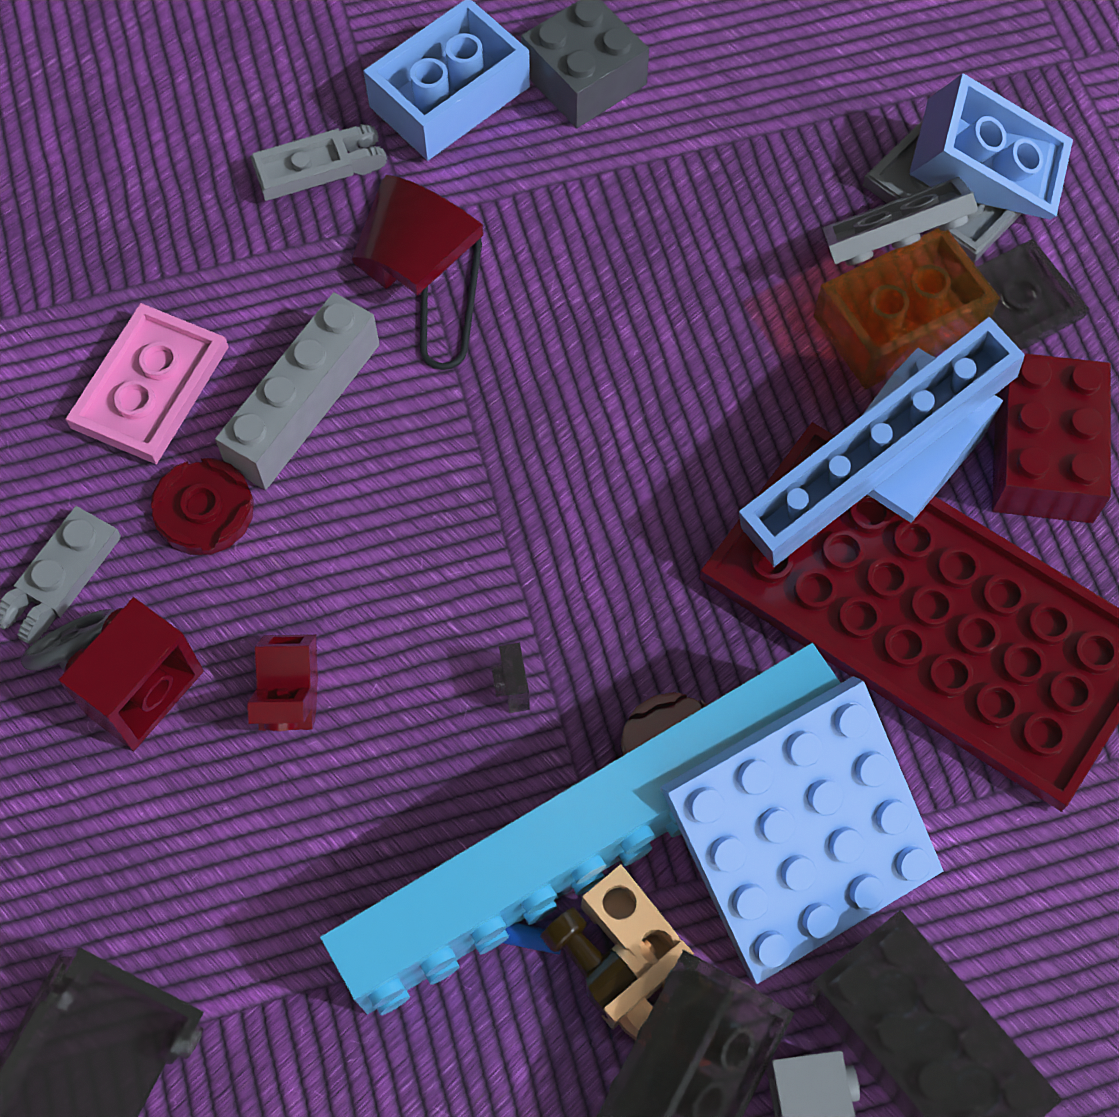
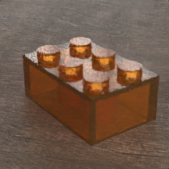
(904, 302)

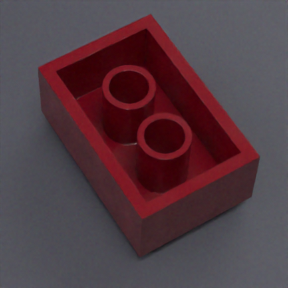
(1054, 440)

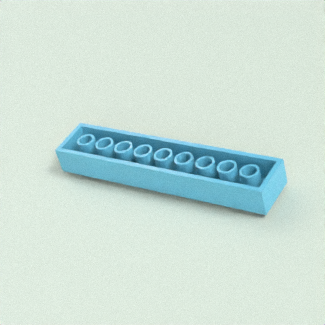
(553, 847)

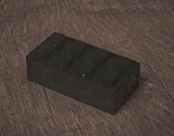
(926, 1031)

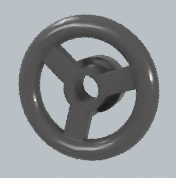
(64, 641)

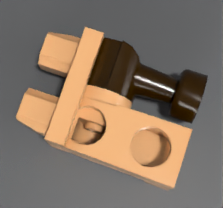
(638, 961)

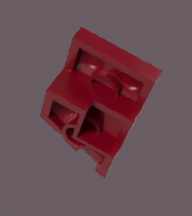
(412, 235)

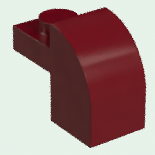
(285, 683)

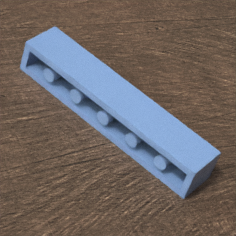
(881, 441)

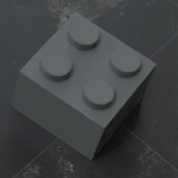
(585, 60)

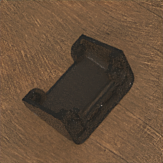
(93, 1042)

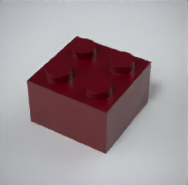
(131, 673)

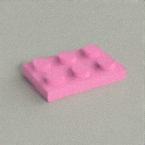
(147, 383)

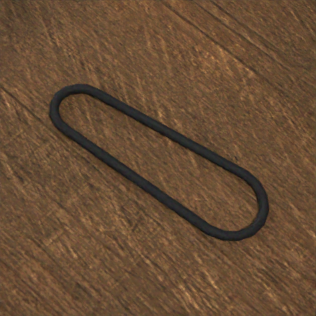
(467, 323)

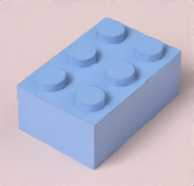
(447, 78)

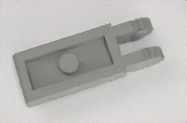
(317, 160)
(58, 573)

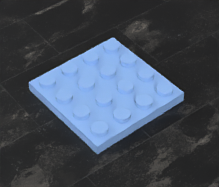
(803, 829)

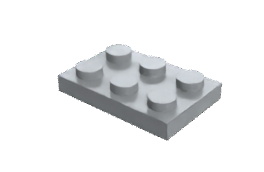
(900, 221)

